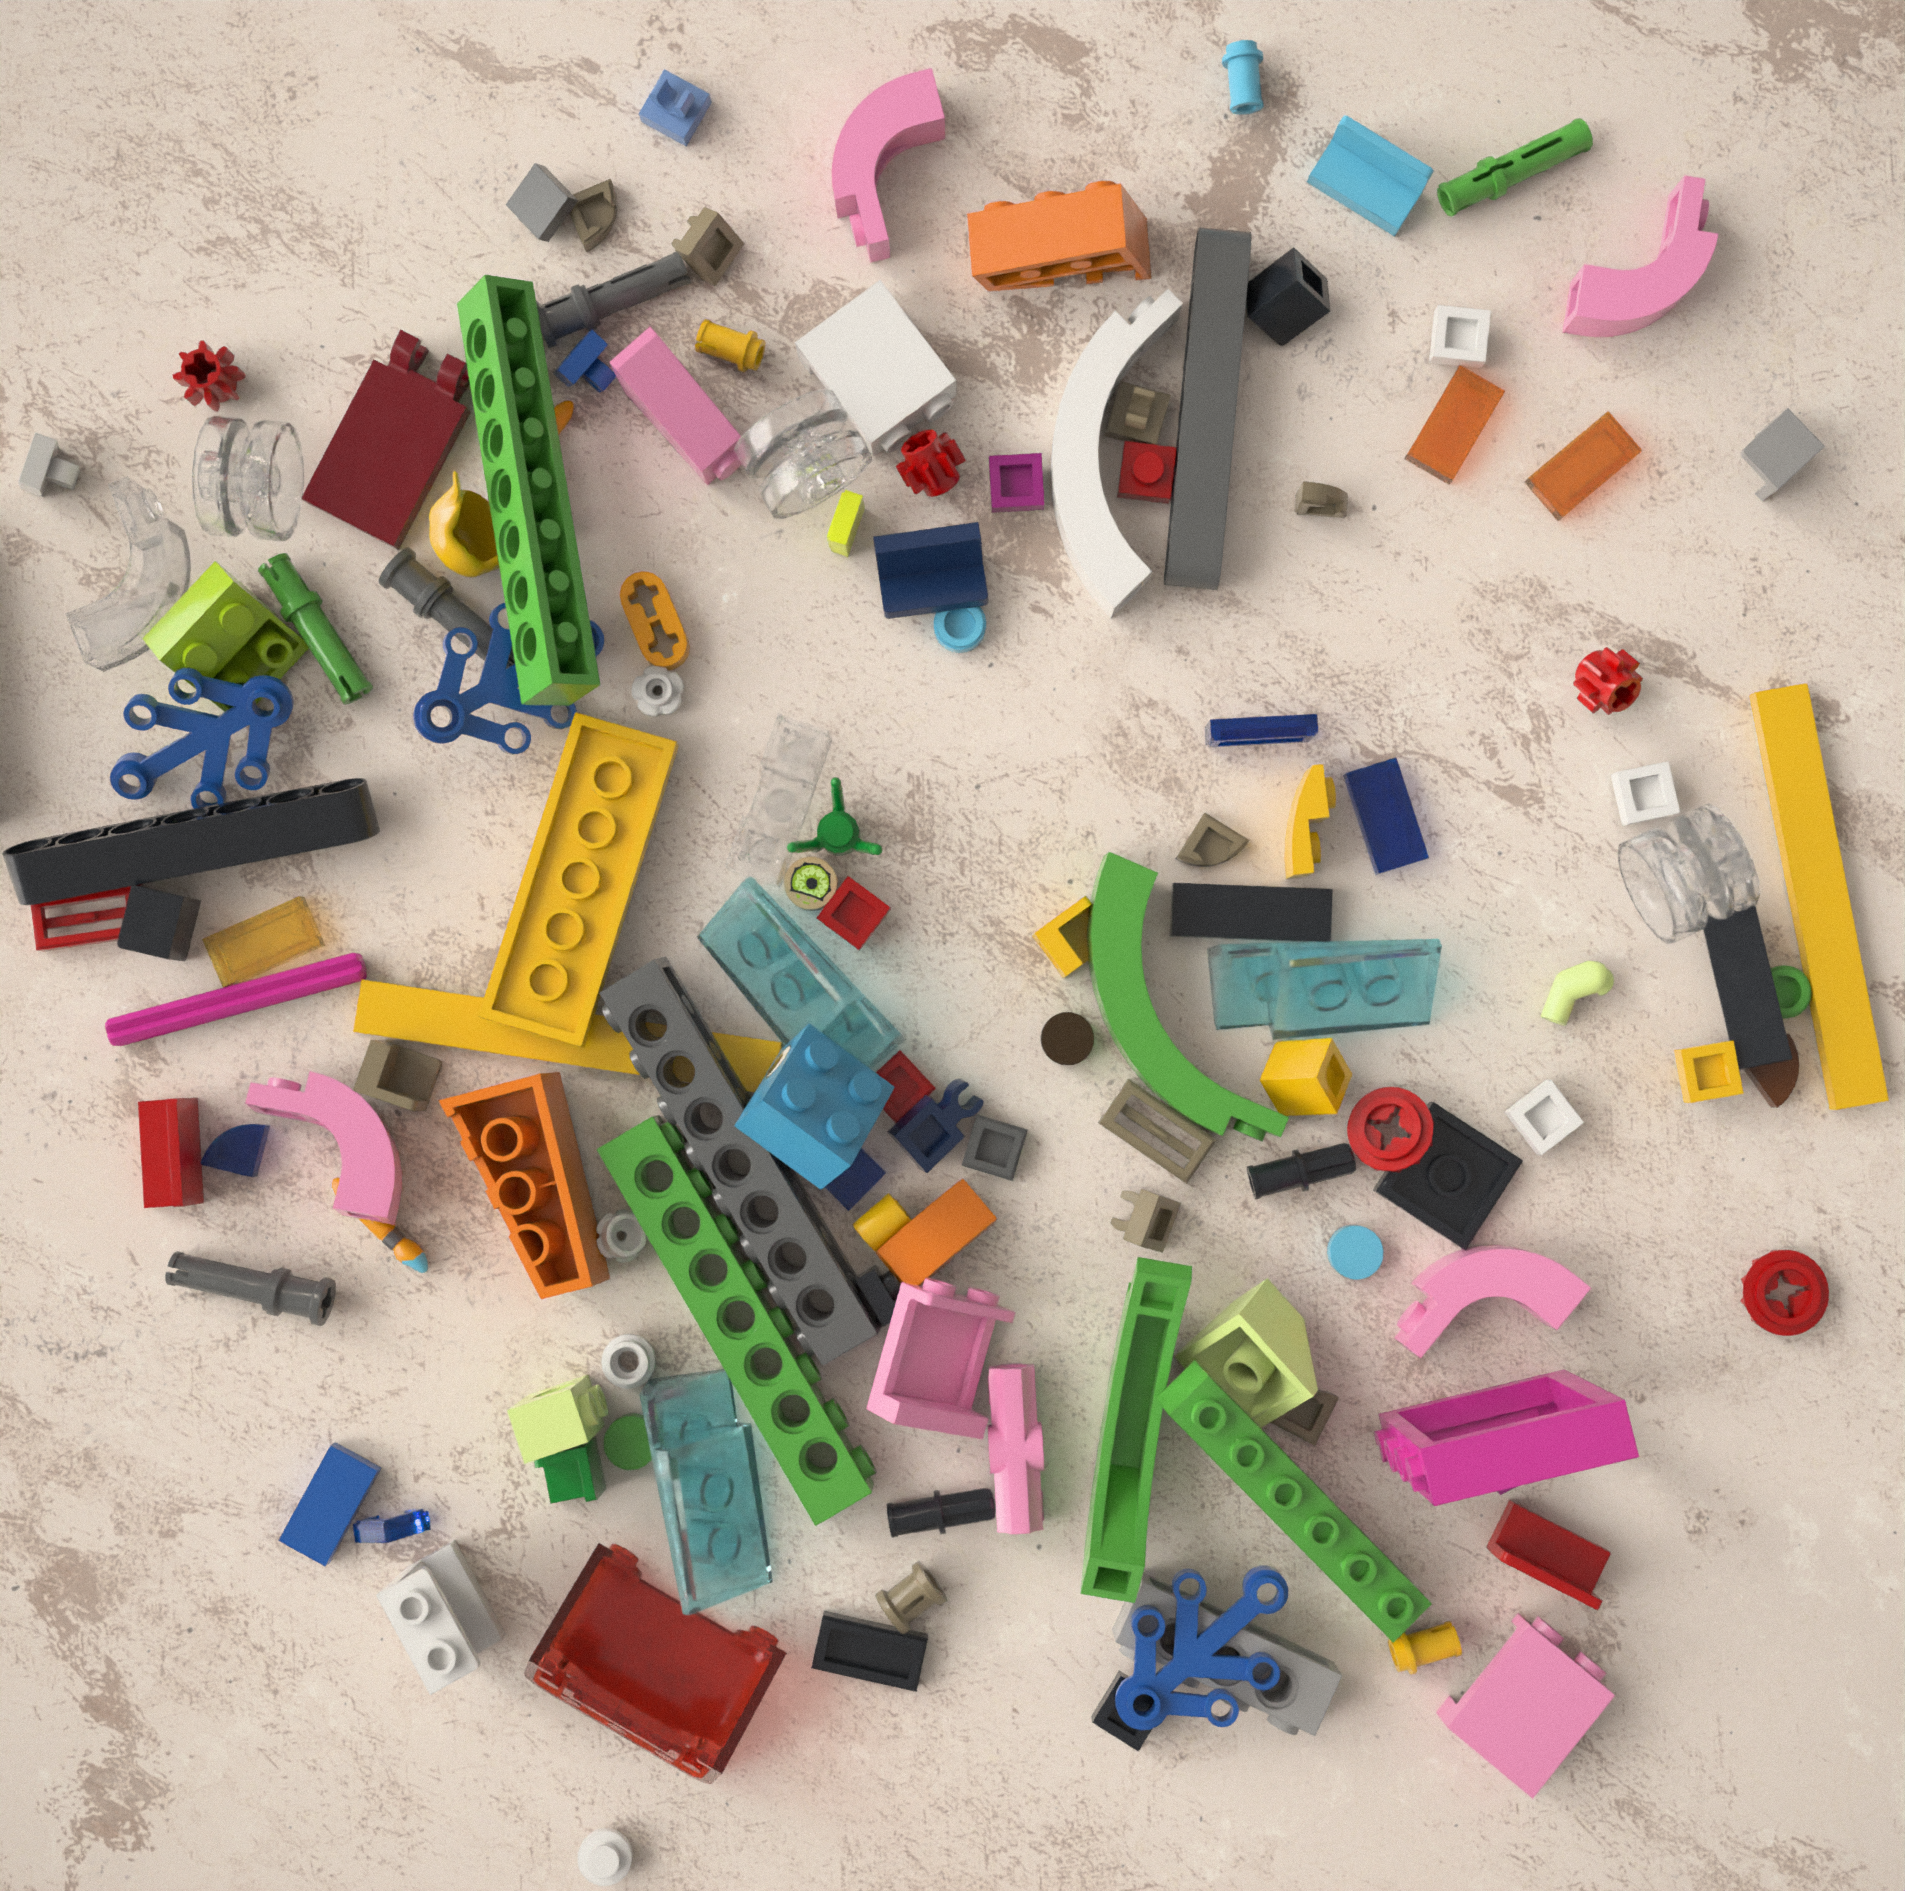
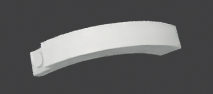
(1082, 515)

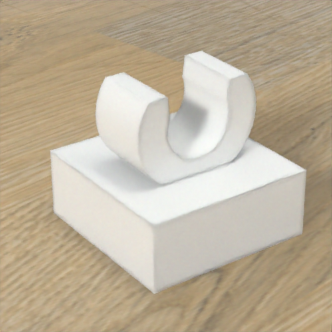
(43, 466)

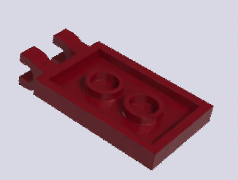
(391, 443)

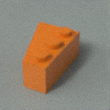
(1059, 237)

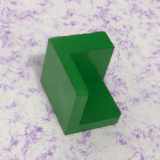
(574, 1473)

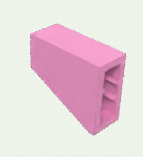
(677, 406)

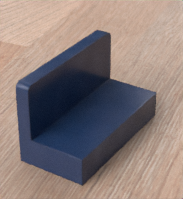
(931, 570)

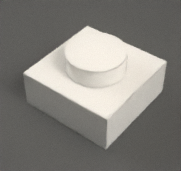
(1459, 336)
(1645, 793)
(1544, 1117)

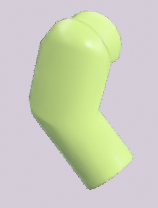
(1575, 983)

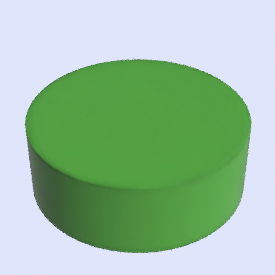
(1792, 990)
(627, 1442)

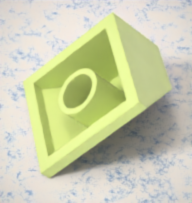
(1257, 1354)

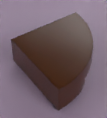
(1778, 1079)

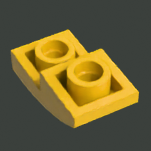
(1309, 806)

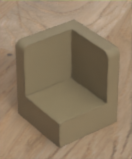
(398, 1075)

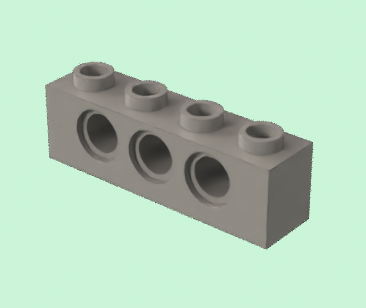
(1294, 1706)

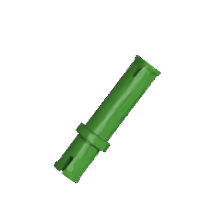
(1494, 175)
(304, 611)

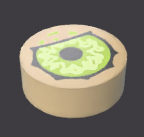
(810, 883)

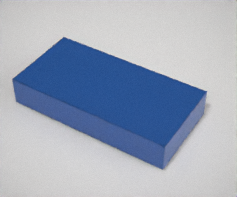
(330, 1504)

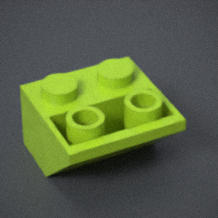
(224, 633)

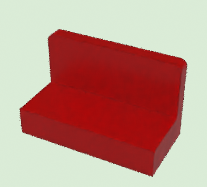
(170, 1152)
(1549, 1553)

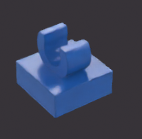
(584, 362)

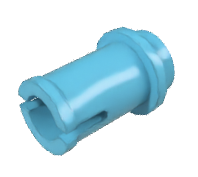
(1243, 63)

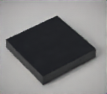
(1454, 1181)

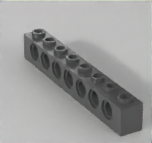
(798, 1219)

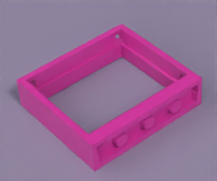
(1505, 1436)

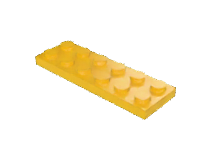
(579, 880)

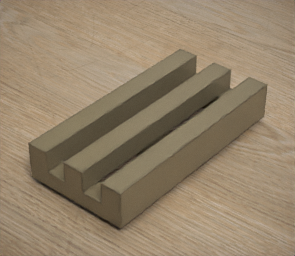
(1119, 1105)

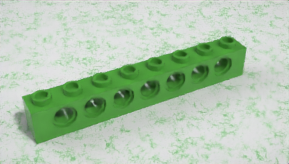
(527, 492)
(820, 1489)

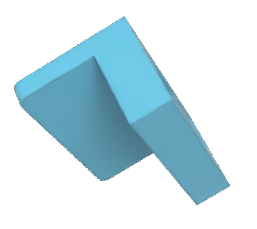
(1370, 175)

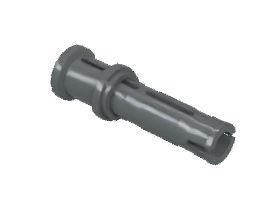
(588, 306)
(435, 599)
(274, 1290)

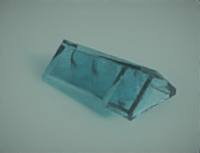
(792, 977)
(1323, 985)
(706, 1487)

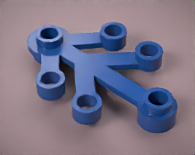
(495, 686)
(206, 733)
(1195, 1654)

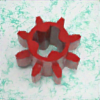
(197, 368)
(930, 463)
(1608, 681)

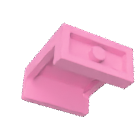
(936, 1358)
(1529, 1705)

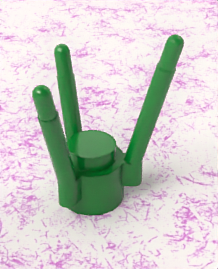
(836, 831)

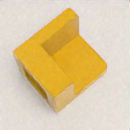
(1066, 938)
(1306, 1077)

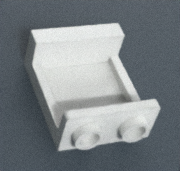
(878, 368)
(441, 1616)

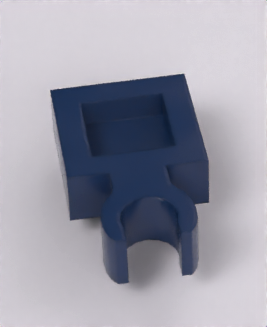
(930, 1128)

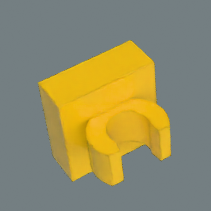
(1708, 1071)

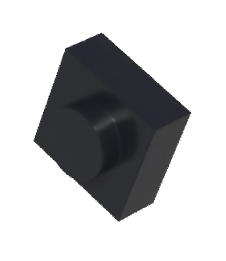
(880, 1291)
(1108, 1719)

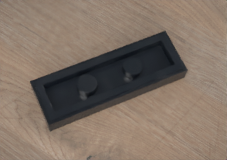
(1251, 912)
(1746, 989)

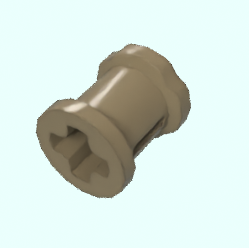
(911, 1597)

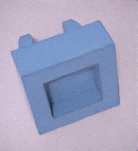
(675, 107)

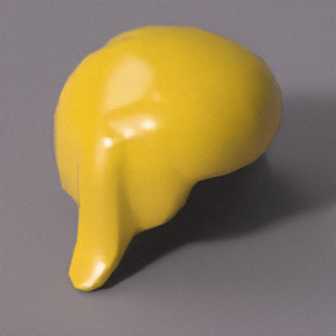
(463, 532)

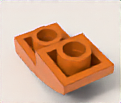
(936, 1235)

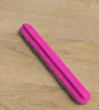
(235, 999)

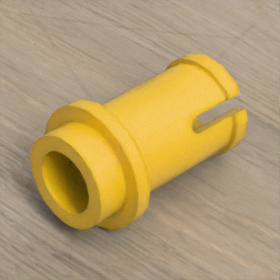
(730, 345)
(1425, 1647)

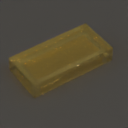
(263, 942)

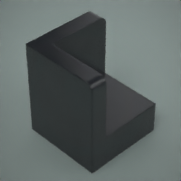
(1287, 297)
(158, 923)

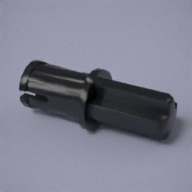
(1301, 1170)
(940, 1511)

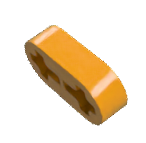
(643, 626)

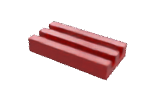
(42, 924)

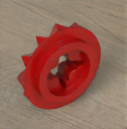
(1381, 1107)
(1804, 1306)

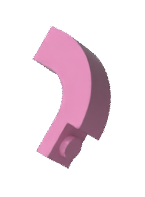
(881, 127)
(1624, 301)
(370, 1159)
(1482, 1272)

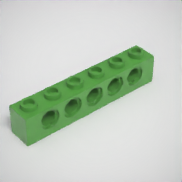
(1293, 1501)

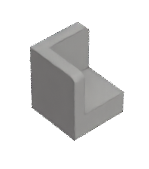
(1780, 451)

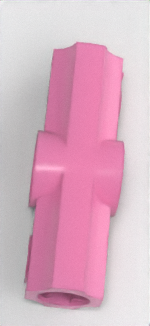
(1015, 1448)

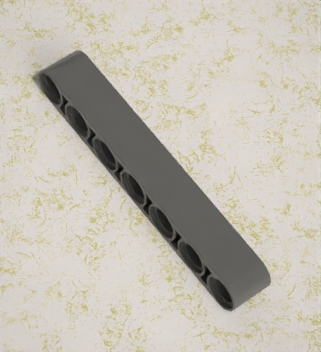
(1207, 408)

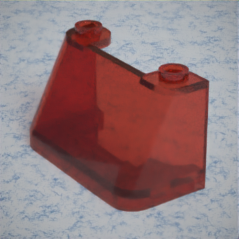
(650, 1670)

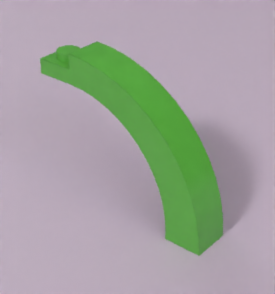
(1126, 1008)
(1131, 1430)

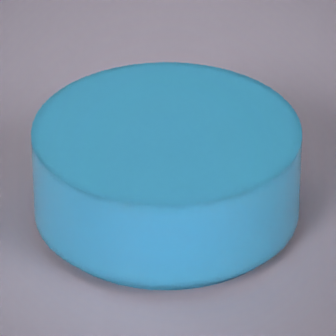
(960, 629)
(1355, 1252)

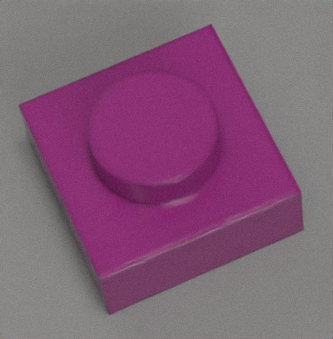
(1016, 482)

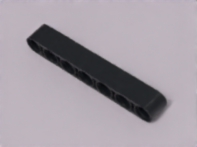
(191, 841)

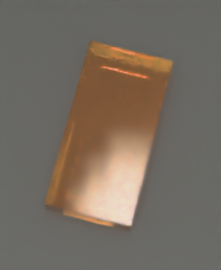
(1454, 424)
(1583, 466)

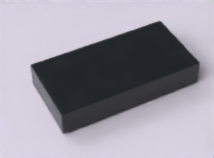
(869, 1651)

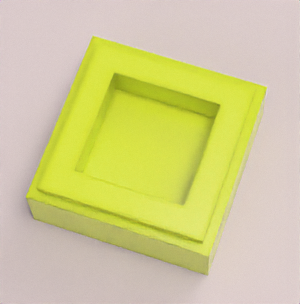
(845, 522)

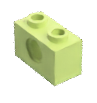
(558, 1418)

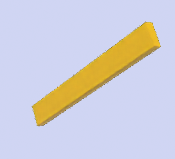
(1818, 897)
(454, 1022)

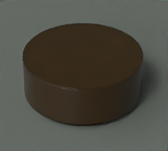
(1067, 1038)

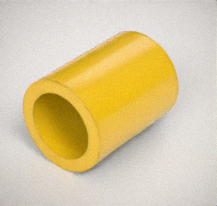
(881, 1222)

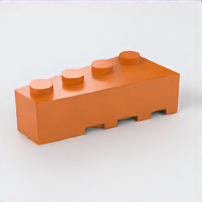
(534, 1177)

